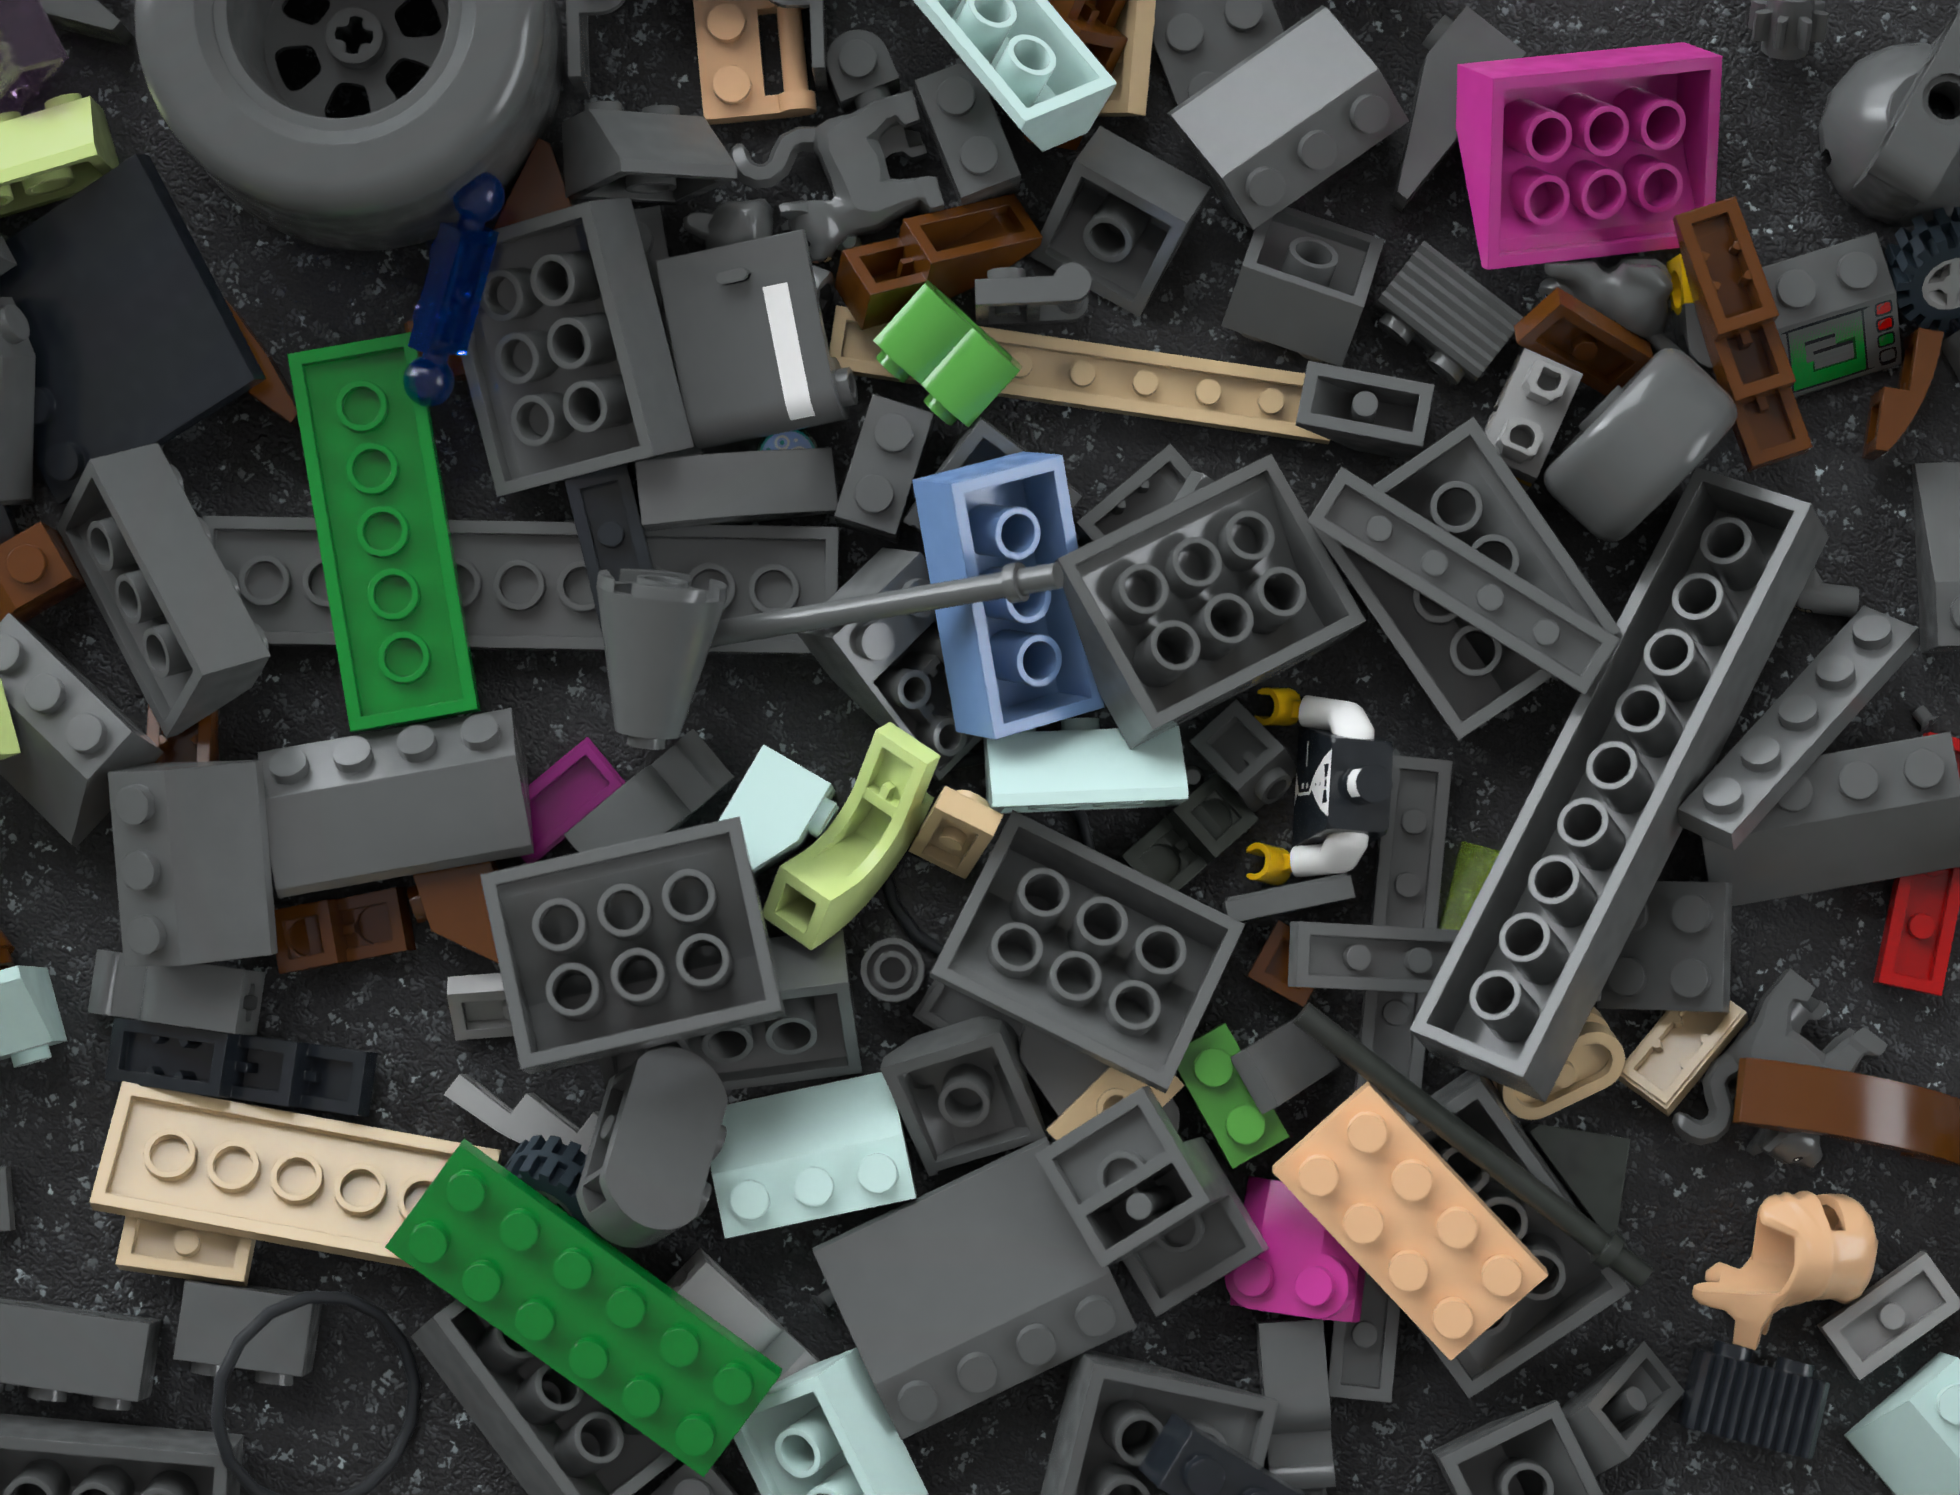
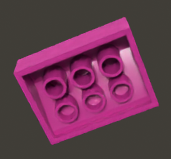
(1587, 150)

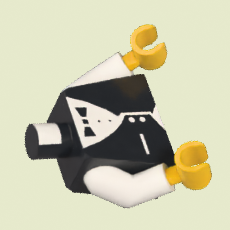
(1338, 788)

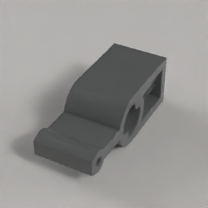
(656, 797)
(178, 995)
(1296, 1375)

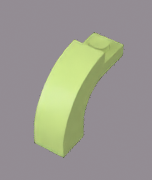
(861, 847)

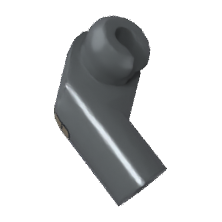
(1827, 598)

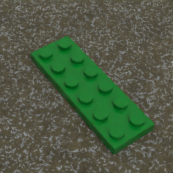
(383, 535)
(584, 1308)

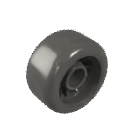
(1640, 445)

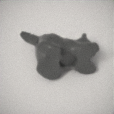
(1627, 293)

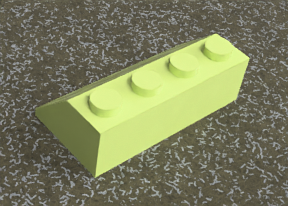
(52, 152)

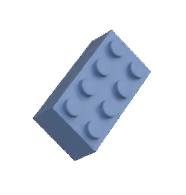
(1001, 659)

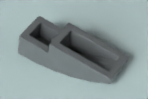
(736, 487)

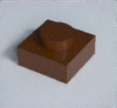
(1272, 965)

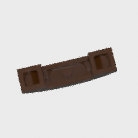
(1848, 1108)

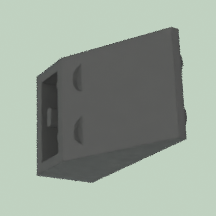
(896, 662)

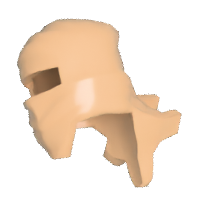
(1800, 1253)

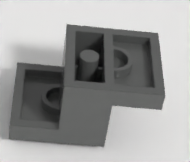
(1151, 1201)

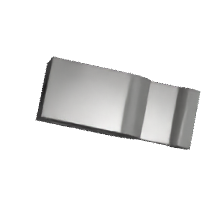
(731, 1305)

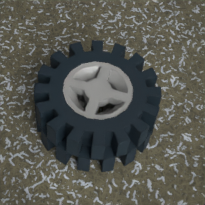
(1915, 266)

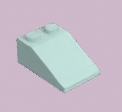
(780, 808)

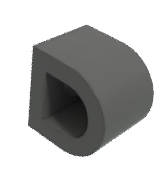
(860, 69)

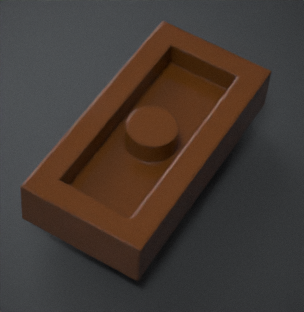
(1583, 341)

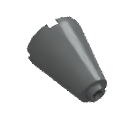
(655, 648)

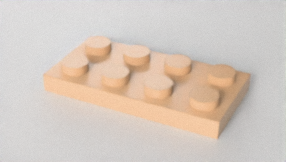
(1410, 1220)

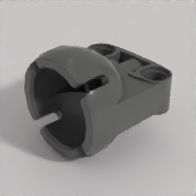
(1885, 141)

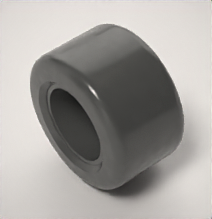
(365, 177)

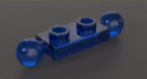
(453, 290)

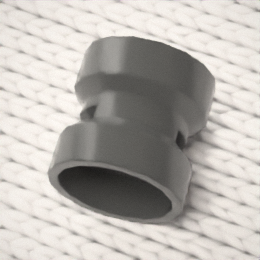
(895, 978)

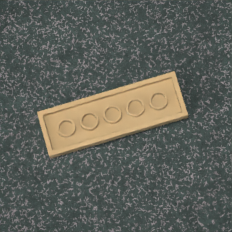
(264, 1172)

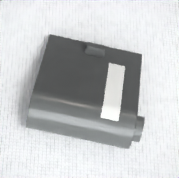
(755, 349)

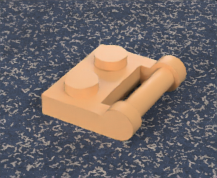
(734, 65)

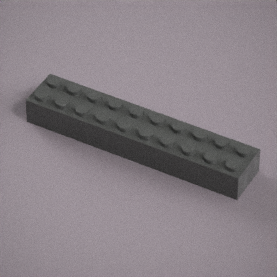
(1614, 781)

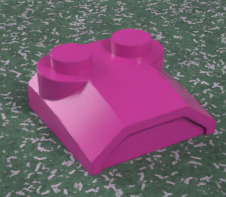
(1304, 1268)

